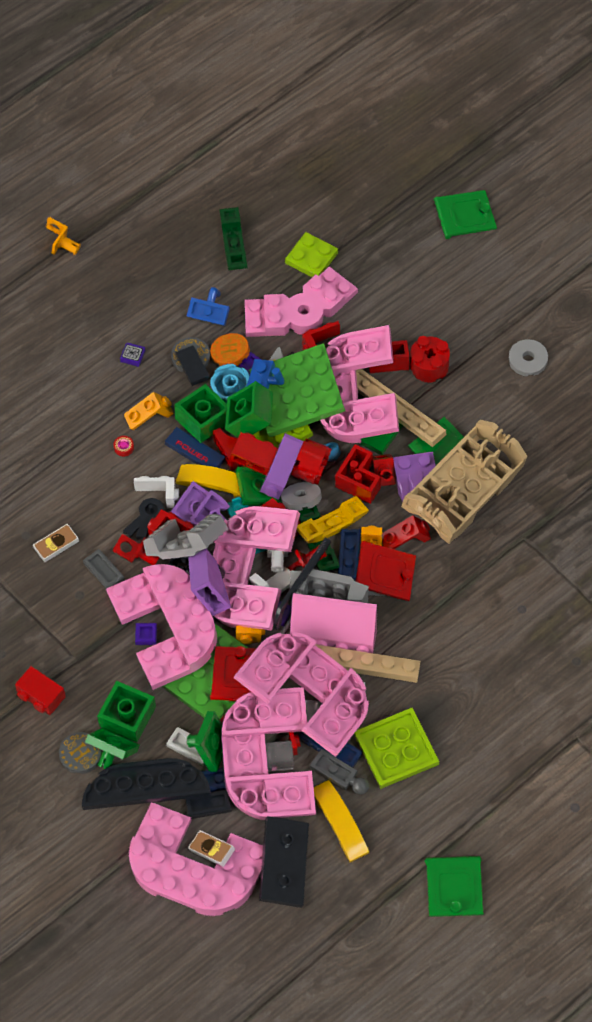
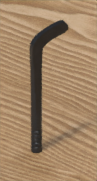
(300, 580)

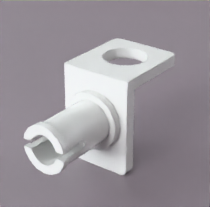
(277, 559)

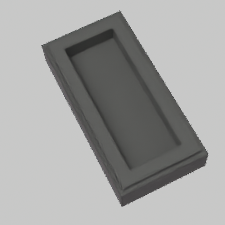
(103, 569)

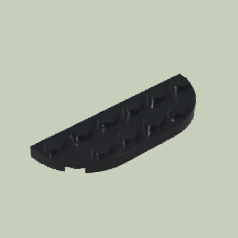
(145, 783)

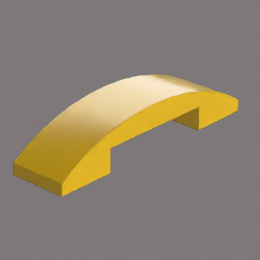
(209, 477)
(333, 522)
(340, 821)

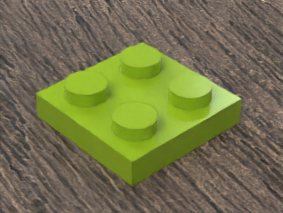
(311, 255)

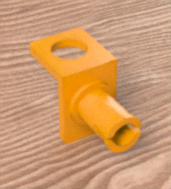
(62, 240)

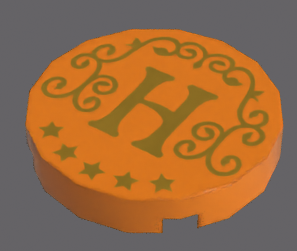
(230, 349)

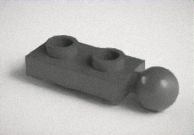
(338, 772)

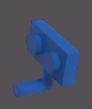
(209, 310)
(262, 373)

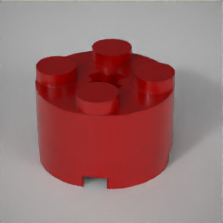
(429, 359)
(311, 461)

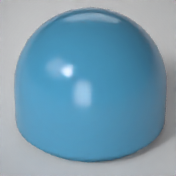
(335, 452)

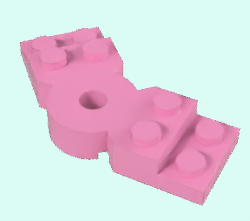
(278, 313)

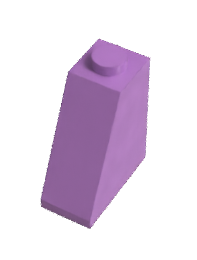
(281, 466)
(208, 583)

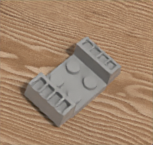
(172, 543)
(331, 586)

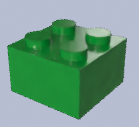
(249, 409)
(201, 413)
(126, 711)

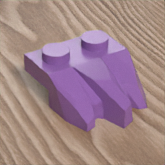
(411, 471)
(198, 503)

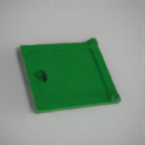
(461, 213)
(443, 447)
(454, 886)

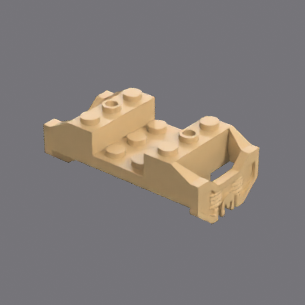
(465, 480)

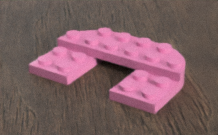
(368, 415)
(235, 552)
(188, 618)
(302, 661)
(246, 759)
(184, 880)

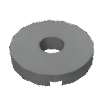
(531, 348)
(301, 495)

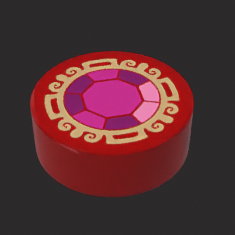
(123, 446)

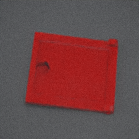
(382, 570)
(225, 668)

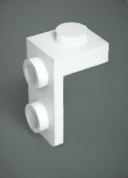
(161, 483)
(279, 580)

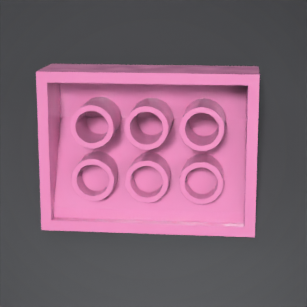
(335, 622)

